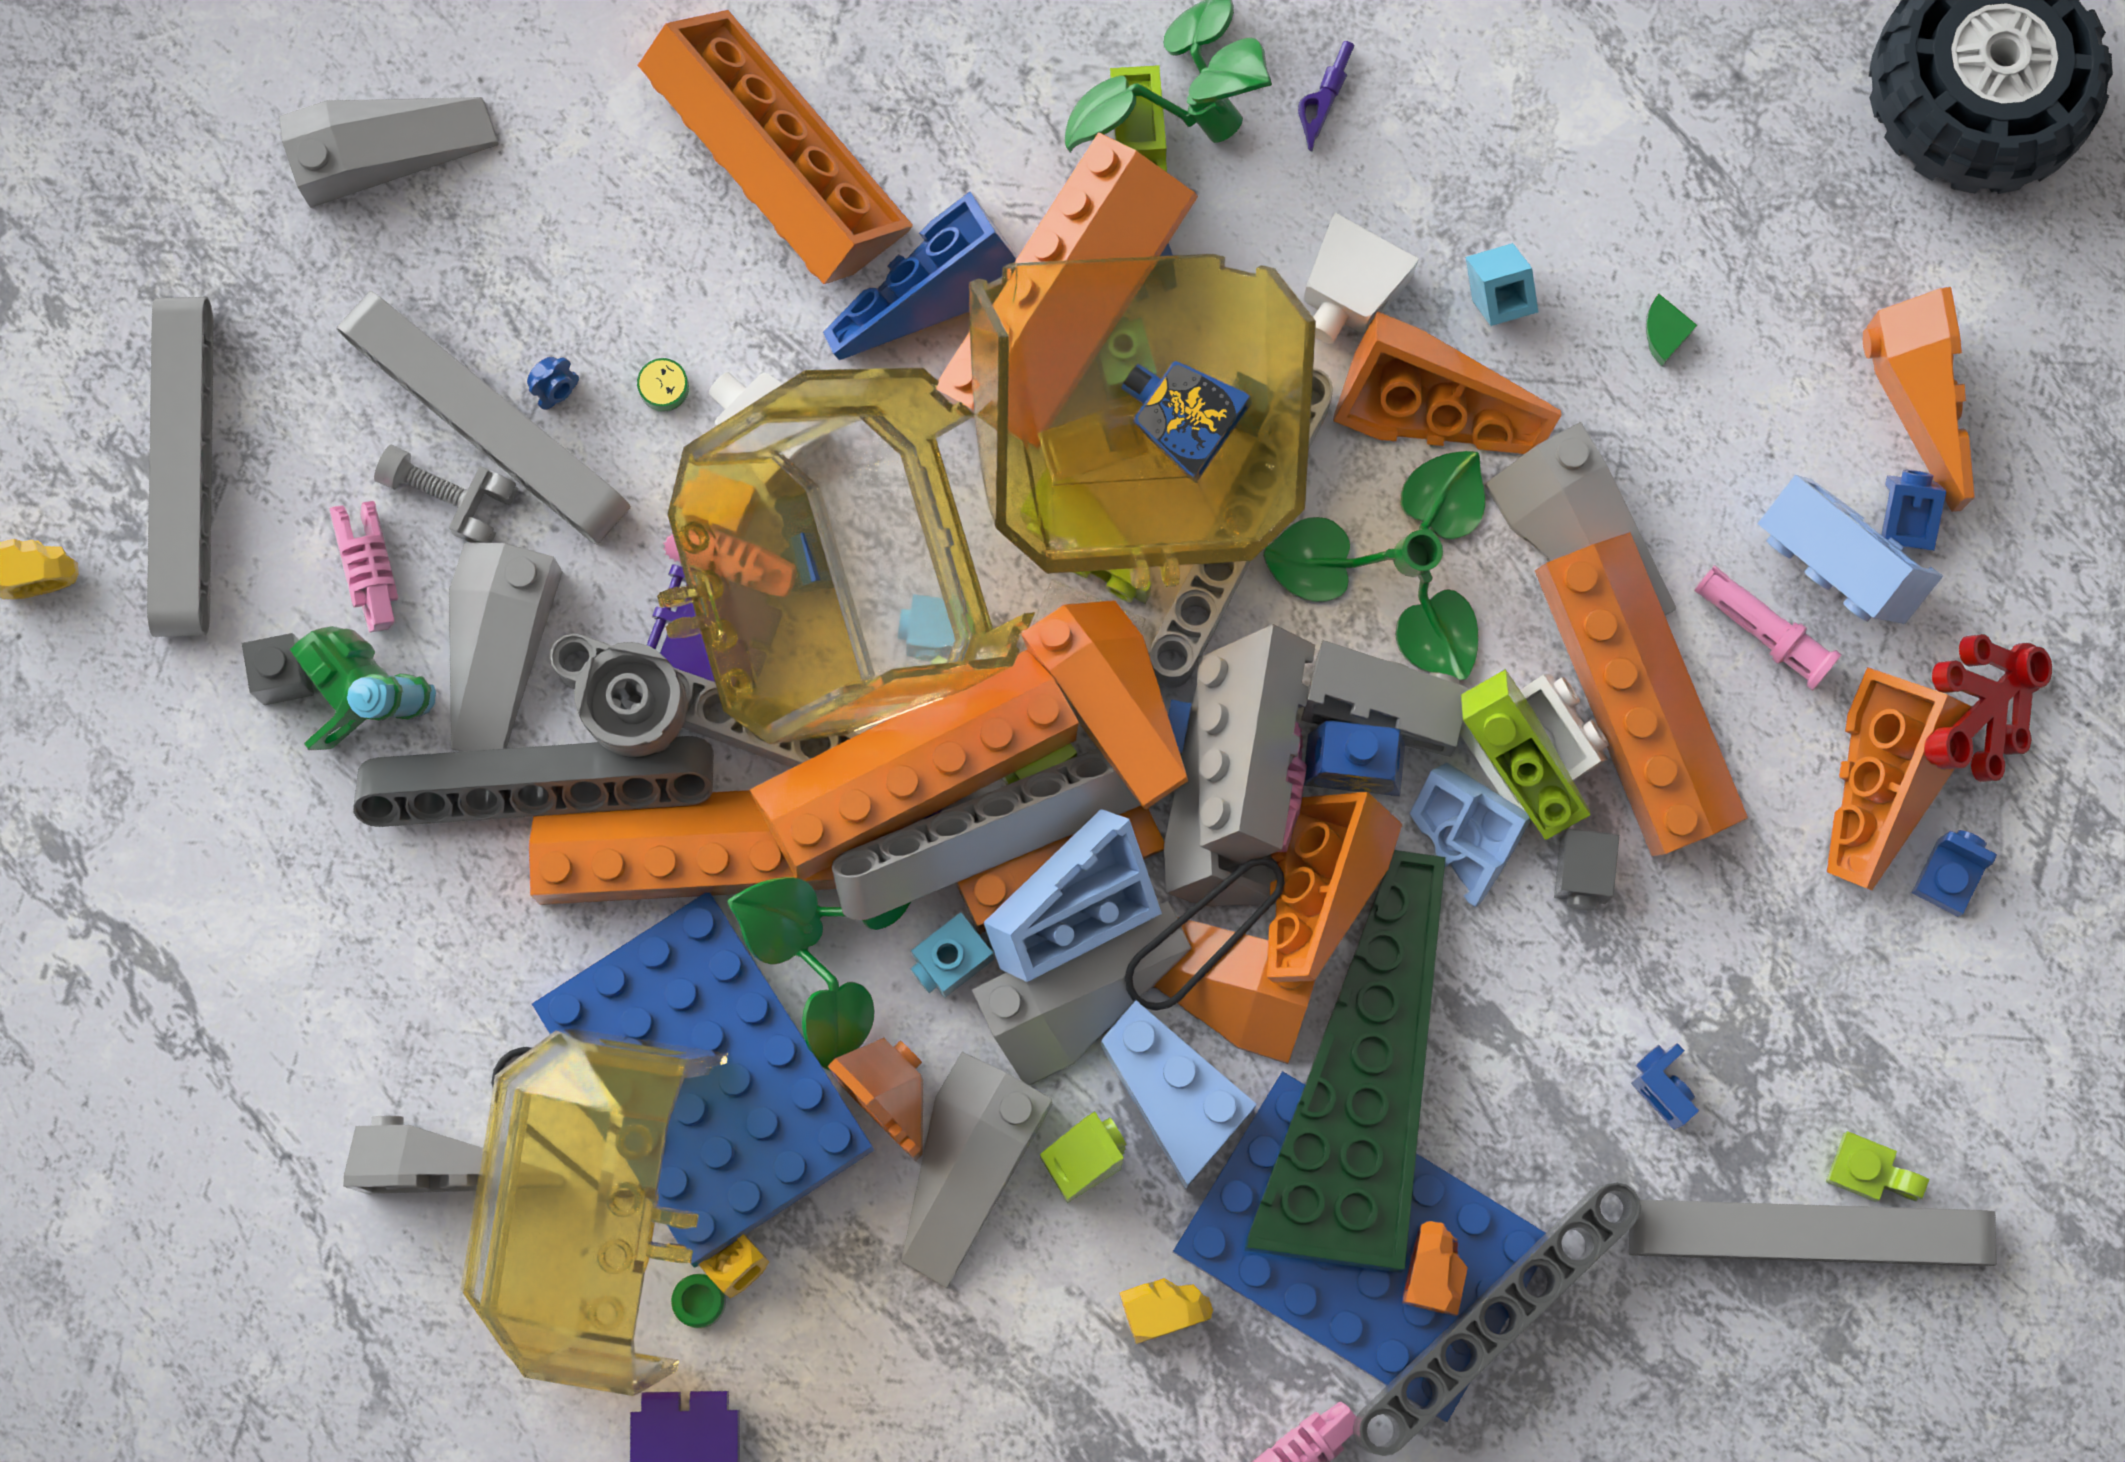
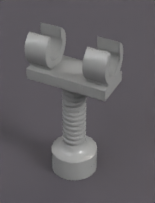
(396, 468)

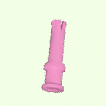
(1787, 641)

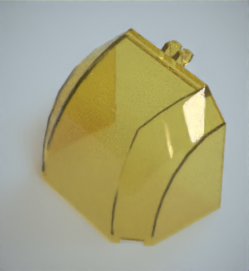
(1058, 347)

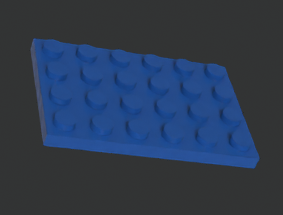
(752, 1128)
(1346, 1306)

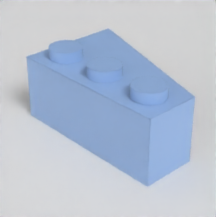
(1846, 553)
(1075, 900)
(1176, 1091)

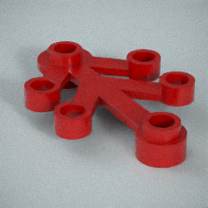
(2026, 671)

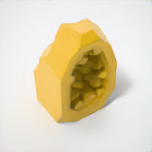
(34, 569)
(735, 1266)
(1163, 1308)

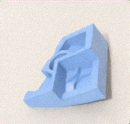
(1469, 827)

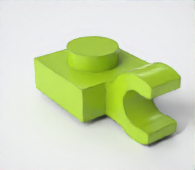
(1868, 1169)

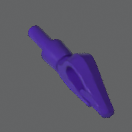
(1324, 98)

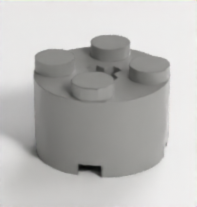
(616, 675)

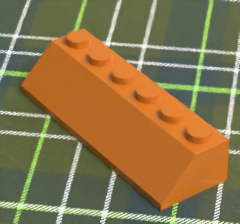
(773, 144)
(1107, 209)
(1641, 694)
(914, 765)
(657, 853)

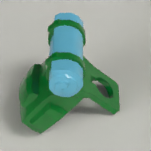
(355, 685)

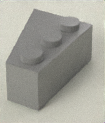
(1385, 694)

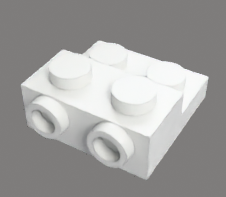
(1575, 742)

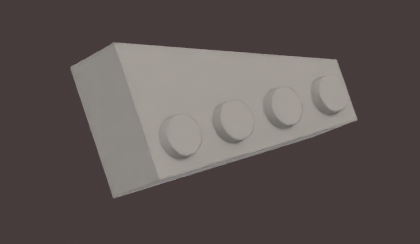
(1248, 740)

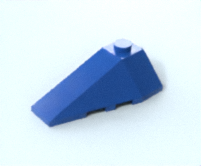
(926, 285)

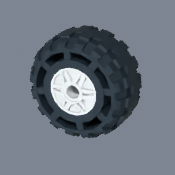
(1989, 87)

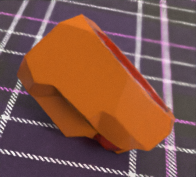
(1435, 1271)

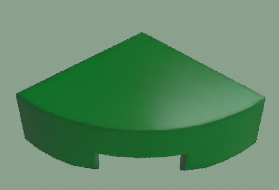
(1666, 329)

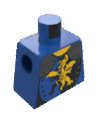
(1186, 413)
(1355, 758)

